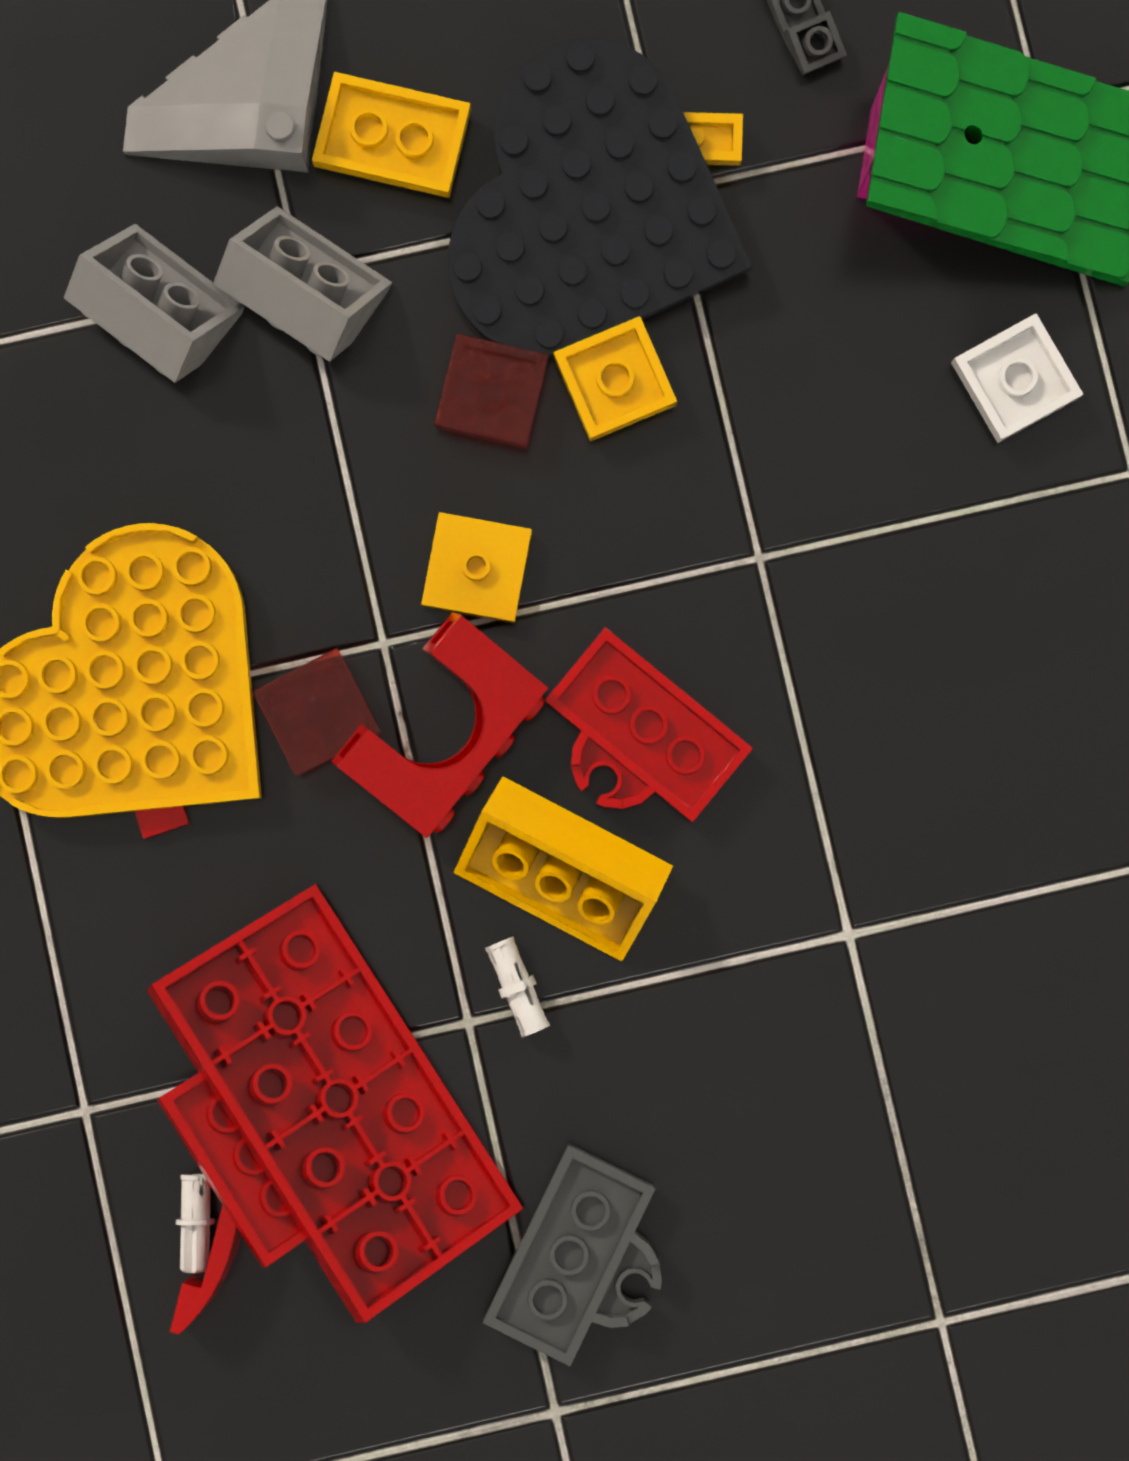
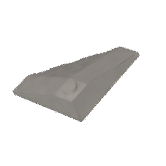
(242, 97)

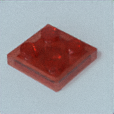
(491, 391)
(315, 711)

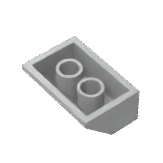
(300, 282)
(152, 301)

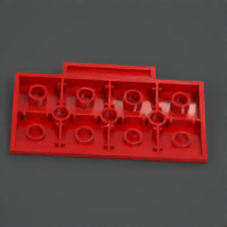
(323, 1110)

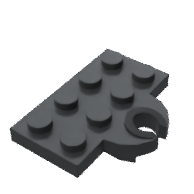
(576, 1258)

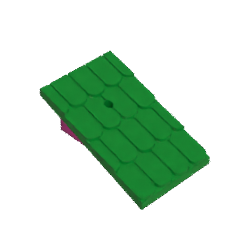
(1001, 150)

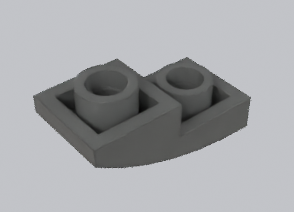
(808, 32)

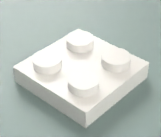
(1017, 378)

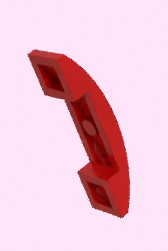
(198, 1292)

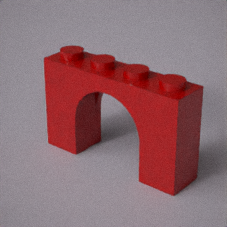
(501, 698)

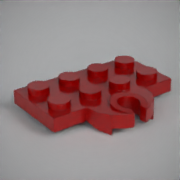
(643, 731)

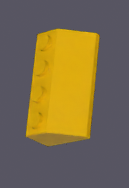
(562, 868)

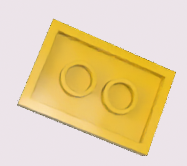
(391, 134)

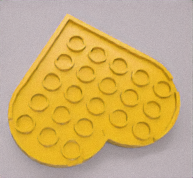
(134, 685)

